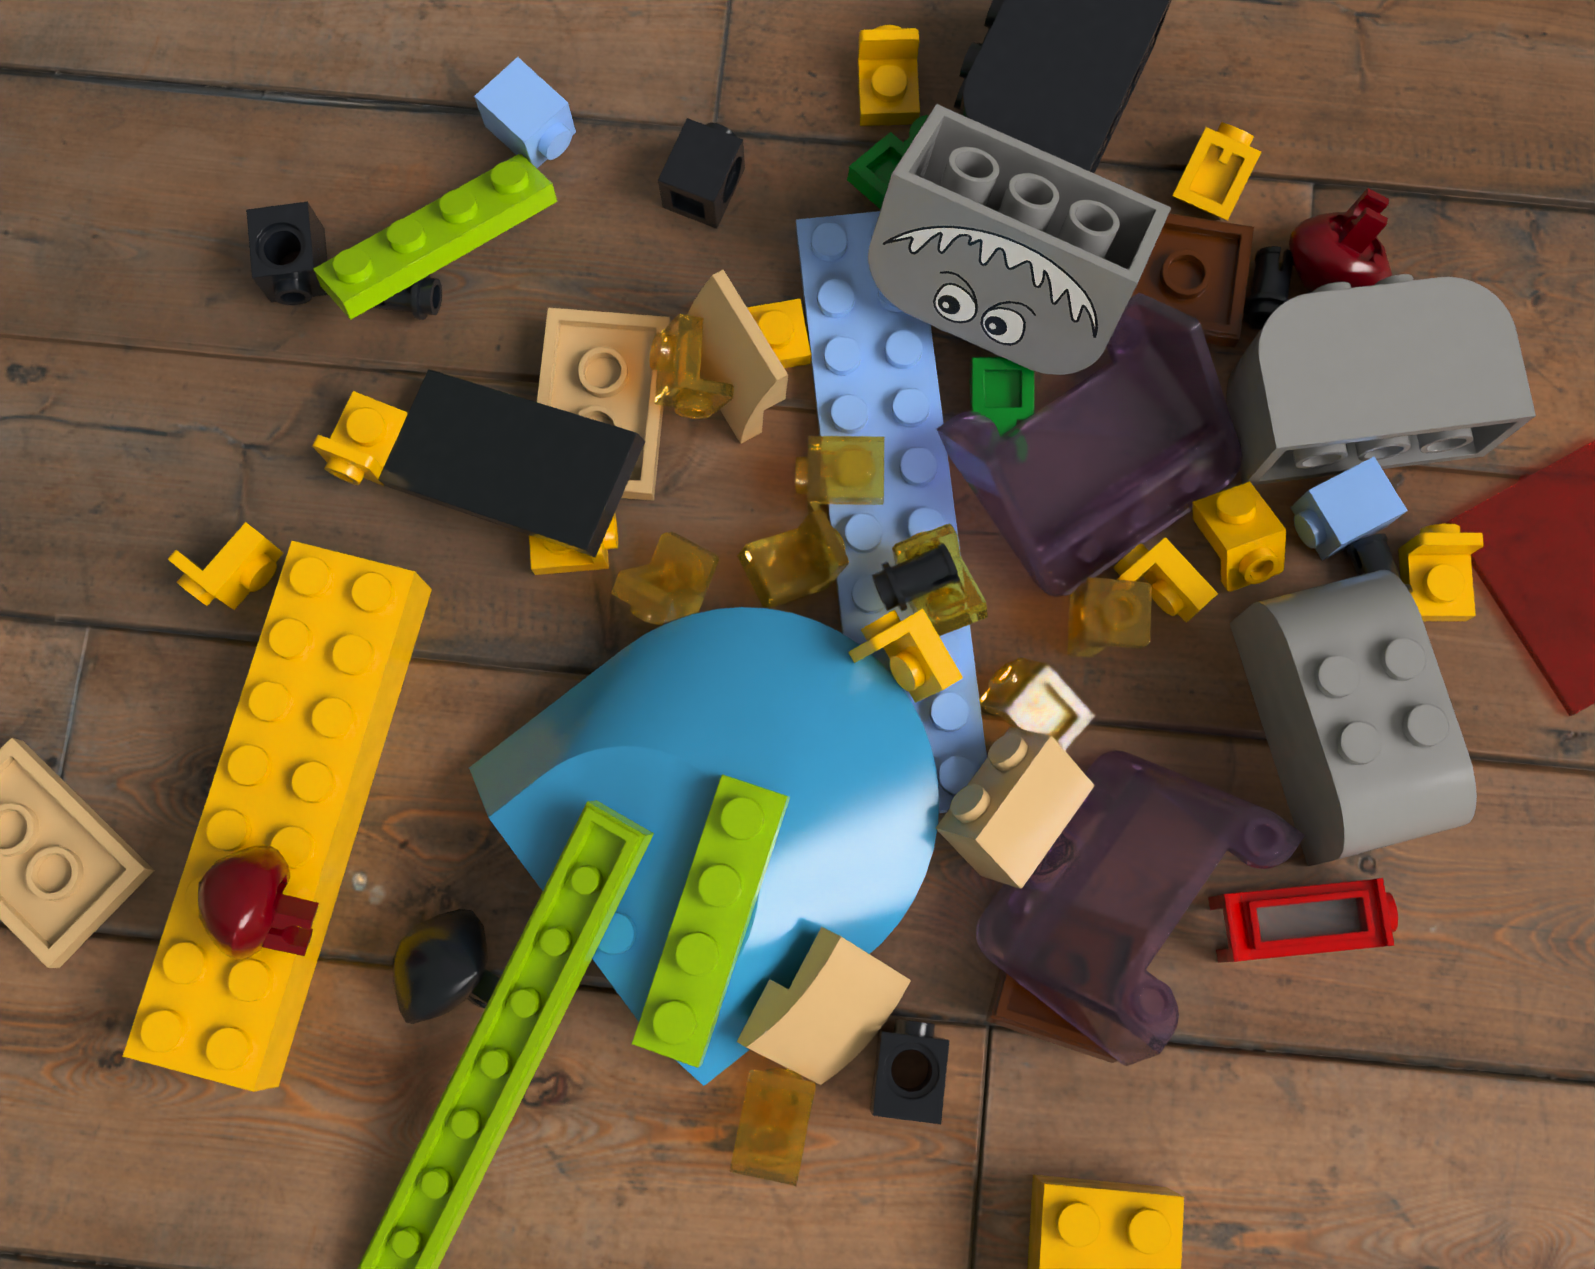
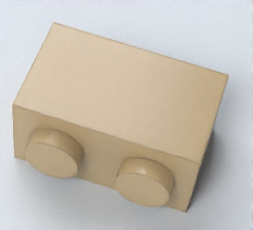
(1015, 806)

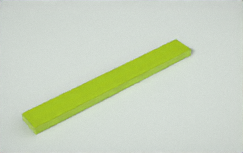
(509, 1040)

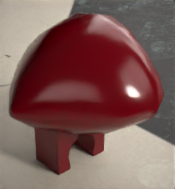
(1342, 245)
(246, 908)

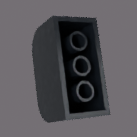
(1059, 71)

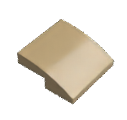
(737, 355)
(828, 1010)

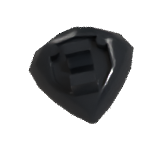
(442, 966)

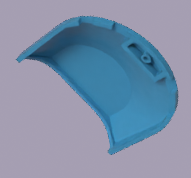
(747, 700)

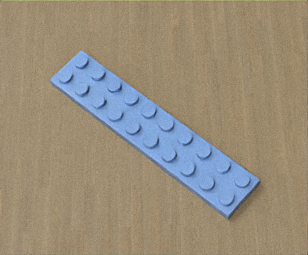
(881, 380)

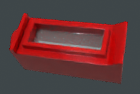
(1306, 920)

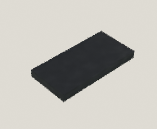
(512, 461)

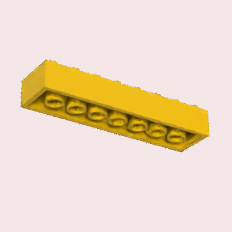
(288, 781)

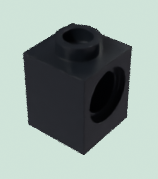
(702, 172)
(272, 236)
(917, 1103)

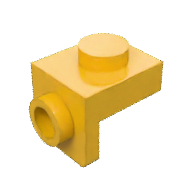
(1242, 534)
(238, 569)

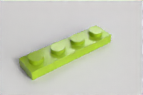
(435, 235)
(711, 921)

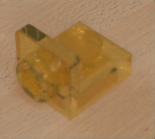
(1108, 615)
(1036, 700)

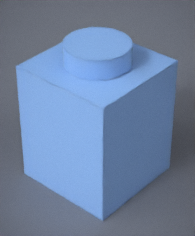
(526, 113)
(1347, 508)

